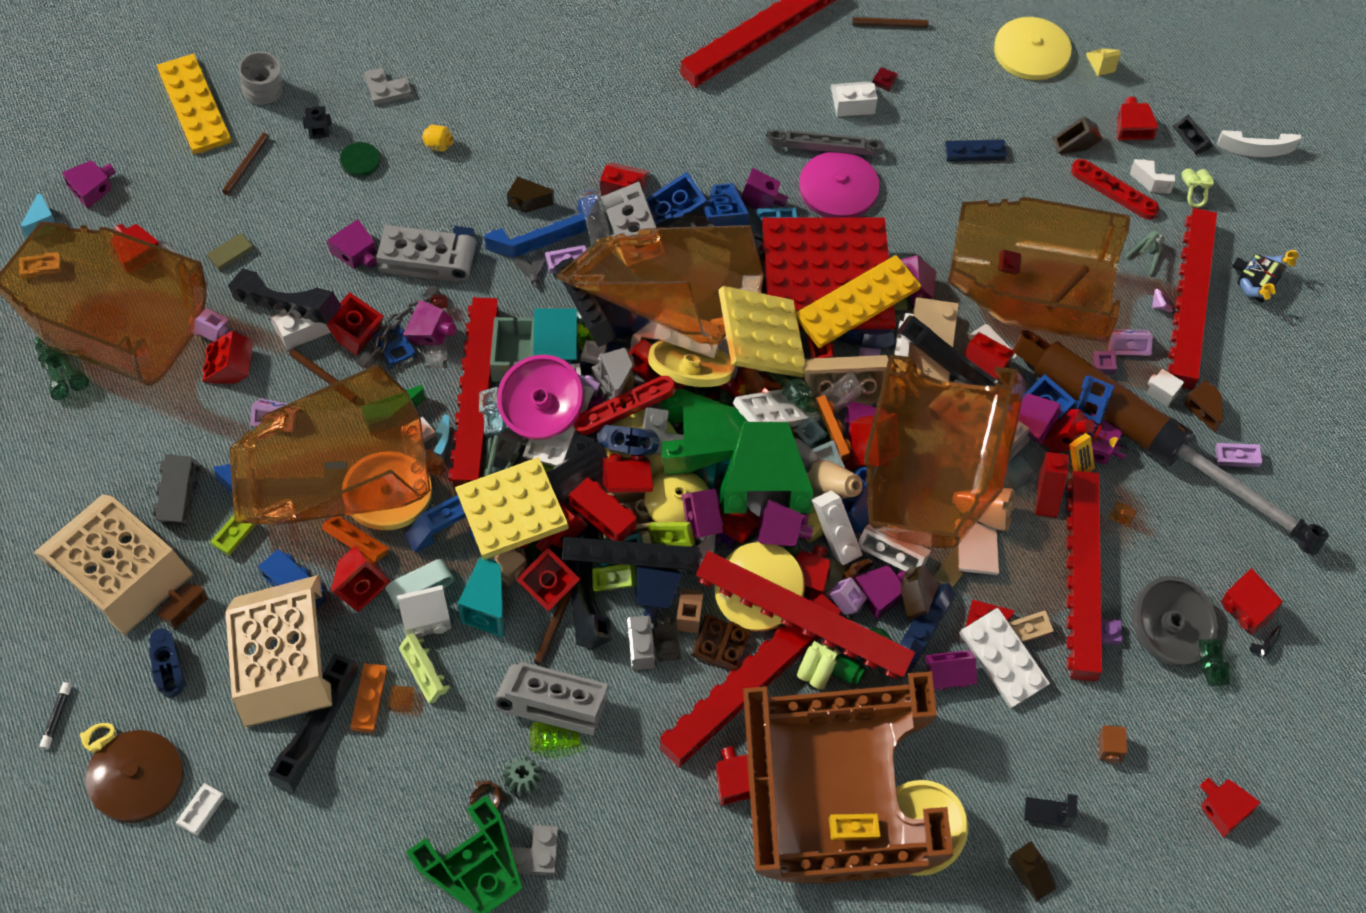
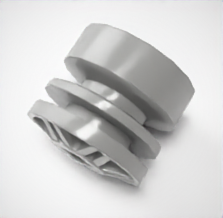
(260, 78)

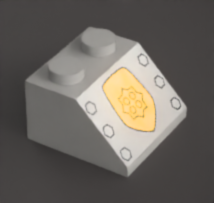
(616, 372)

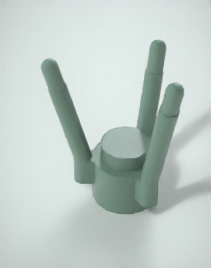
(1150, 243)
(490, 456)

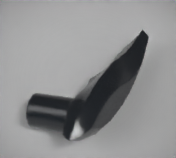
(1268, 645)

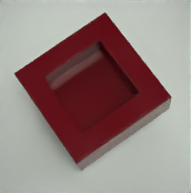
(885, 79)
(1009, 262)

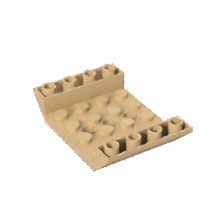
(131, 580)
(289, 676)

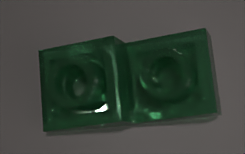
(1211, 657)

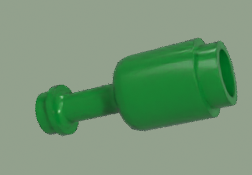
(848, 670)

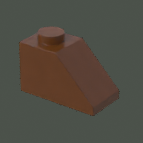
(1206, 404)

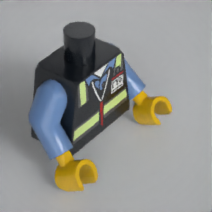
(1263, 273)

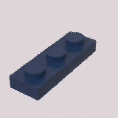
(975, 150)

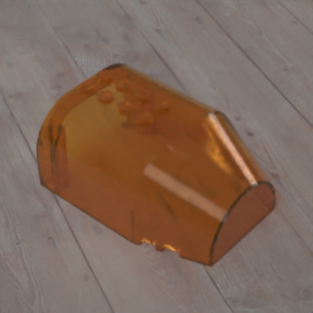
(1053, 246)
(106, 297)
(938, 453)

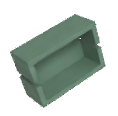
(510, 348)

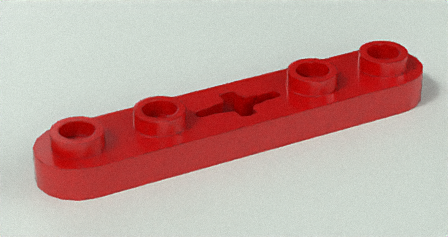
(1125, 195)
(635, 399)

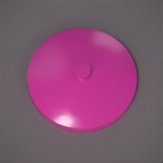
(839, 185)
(540, 397)

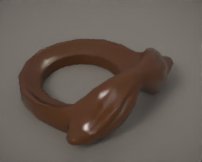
(857, 568)
(485, 785)

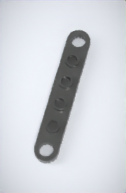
(825, 142)

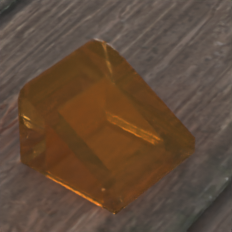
(753, 381)

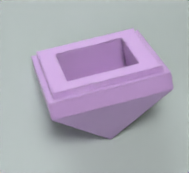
(1161, 301)

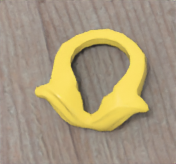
(98, 744)

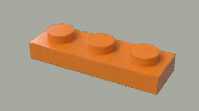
(834, 427)
(353, 536)
(368, 698)

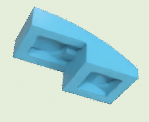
(443, 438)

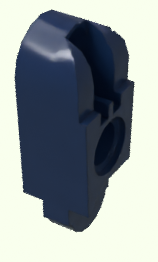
(628, 439)
(162, 646)

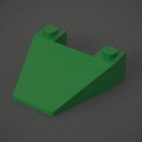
(708, 432)
(766, 461)
(479, 870)

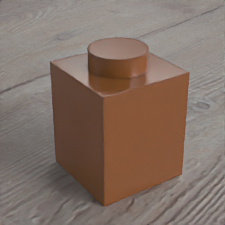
(1112, 744)

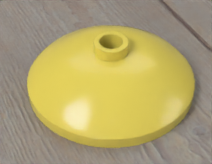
(664, 503)

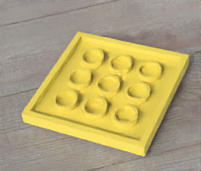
(762, 332)
(511, 508)

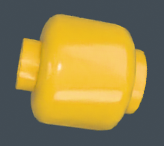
(437, 138)

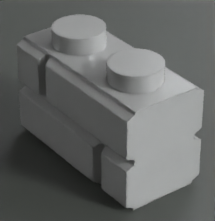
(641, 643)

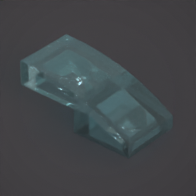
(488, 406)

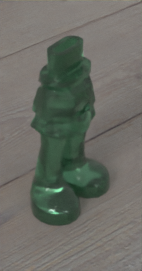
(50, 361)
(796, 391)

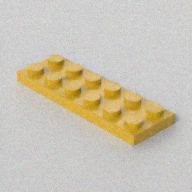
(193, 104)
(857, 301)

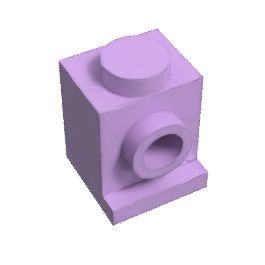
(211, 325)
(847, 596)

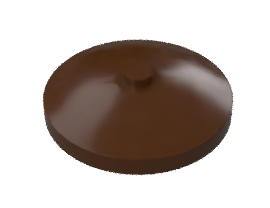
(134, 776)

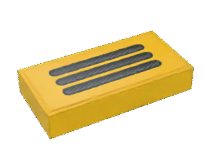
(1082, 454)

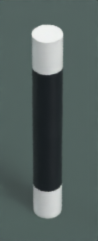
(55, 716)

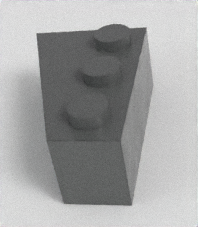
(176, 489)

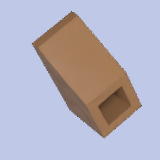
(689, 610)

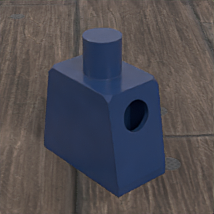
(655, 588)

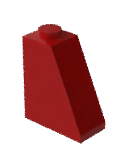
(1051, 484)

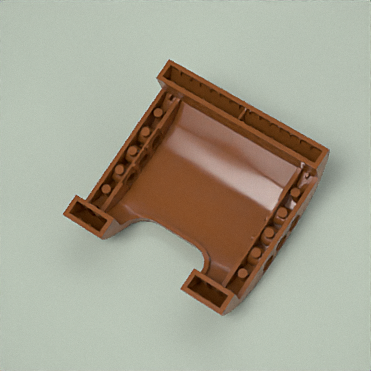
(836, 757)

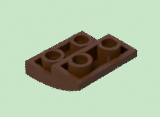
(720, 643)

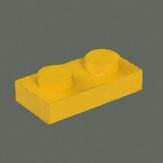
(854, 827)

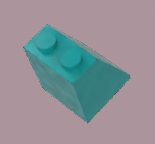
(556, 333)
(482, 598)

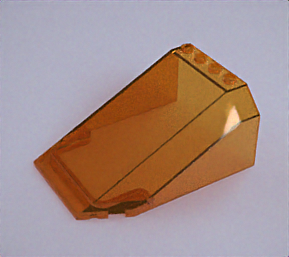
(671, 275)
(332, 454)

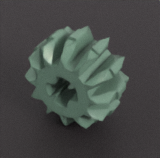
(529, 781)

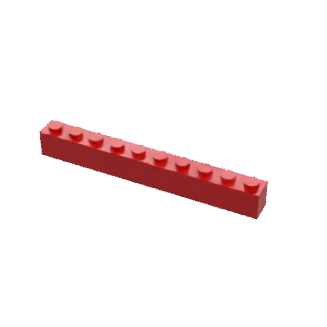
(747, 38)
(1193, 297)
(477, 378)
(1084, 577)
(805, 614)
(728, 699)

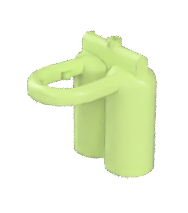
(1194, 179)
(818, 665)

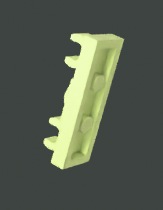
(422, 668)

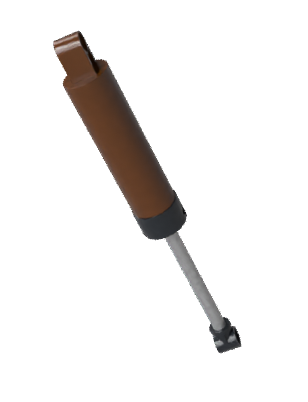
(1150, 428)

